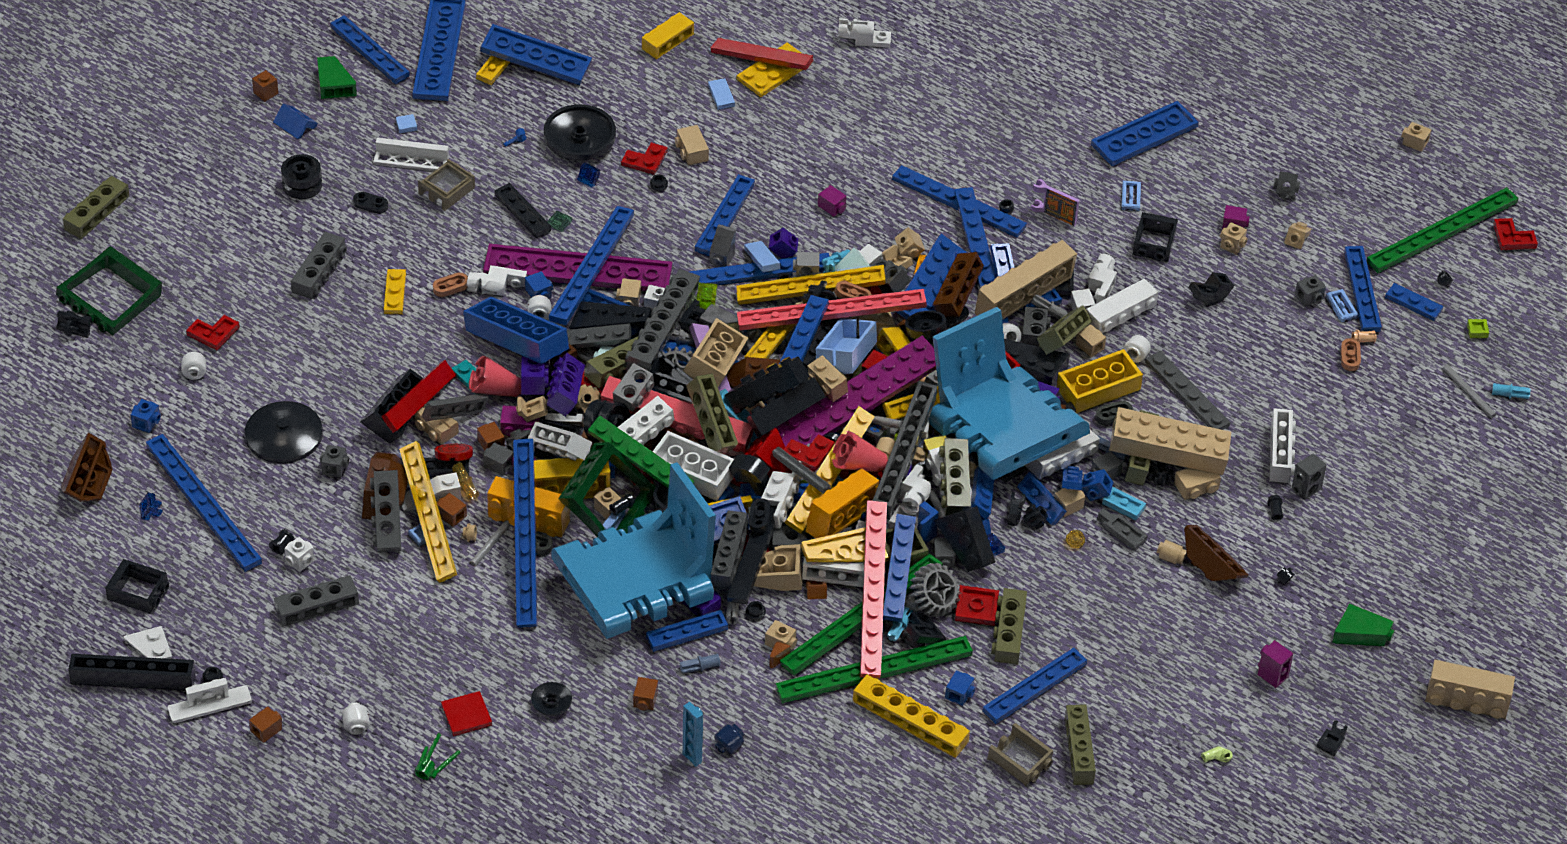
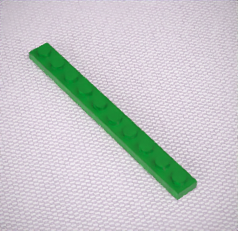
(1442, 230)
(839, 629)
(890, 666)

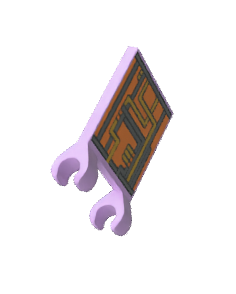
(1056, 203)

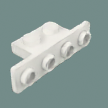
(781, 492)
(208, 699)

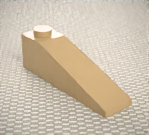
(781, 569)

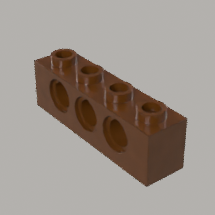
(958, 284)

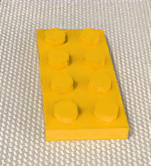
(765, 77)

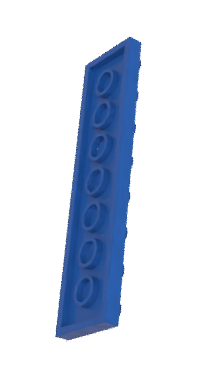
(439, 50)

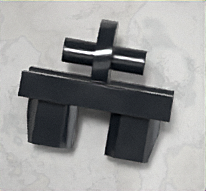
(819, 291)
(689, 316)
(73, 324)

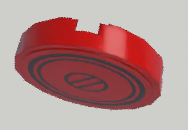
(457, 451)

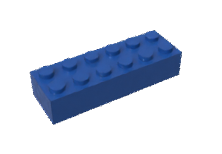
(516, 330)

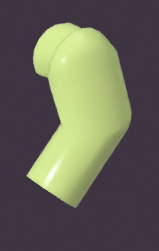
(1217, 753)

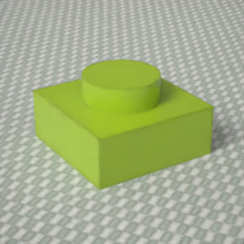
(1478, 328)

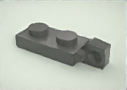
(1122, 529)

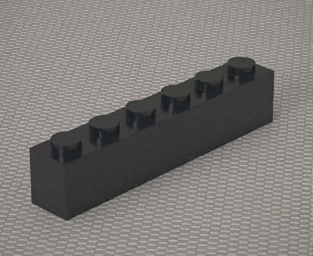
(131, 672)

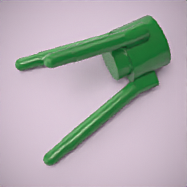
(425, 767)

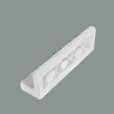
(411, 151)

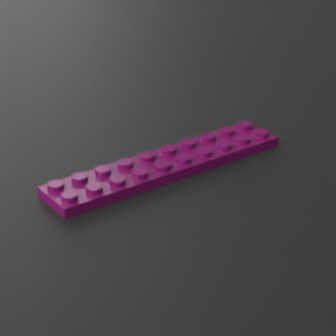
(561, 266)
(865, 390)

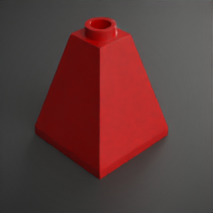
(763, 447)

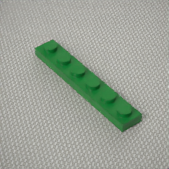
(632, 450)

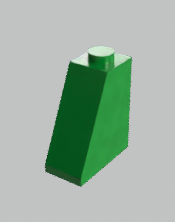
(334, 79)
(1363, 628)

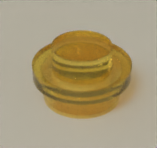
(1075, 539)

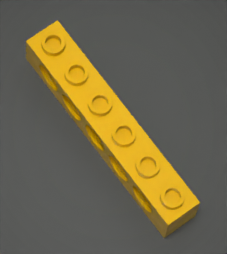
(911, 716)

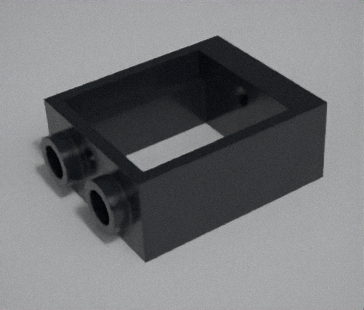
(1149, 223)
(131, 569)

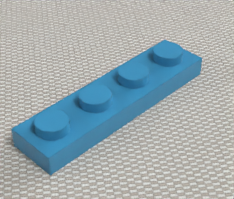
(692, 733)

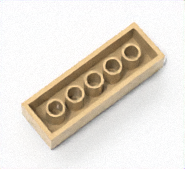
(1030, 278)
(1170, 441)

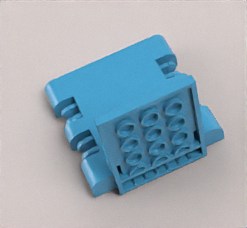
(996, 405)
(644, 569)

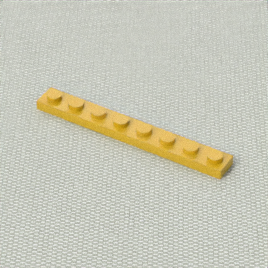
(799, 285)
(428, 512)
(797, 519)

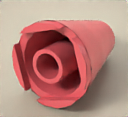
(494, 379)
(856, 453)

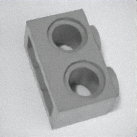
(806, 264)
(629, 386)

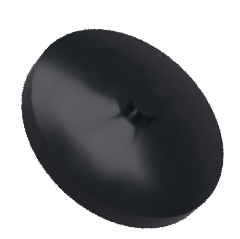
(579, 132)
(283, 432)

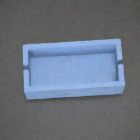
(844, 348)

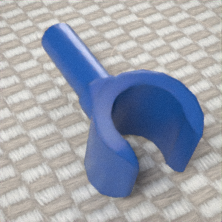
(520, 137)

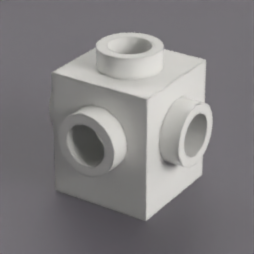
(299, 554)

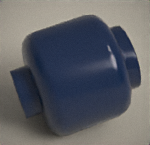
(729, 739)

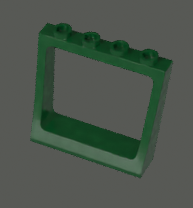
(127, 270)
(586, 475)

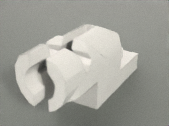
(863, 33)
(1102, 277)
(496, 280)
(914, 491)

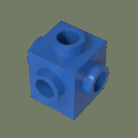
(145, 415)
(1097, 485)

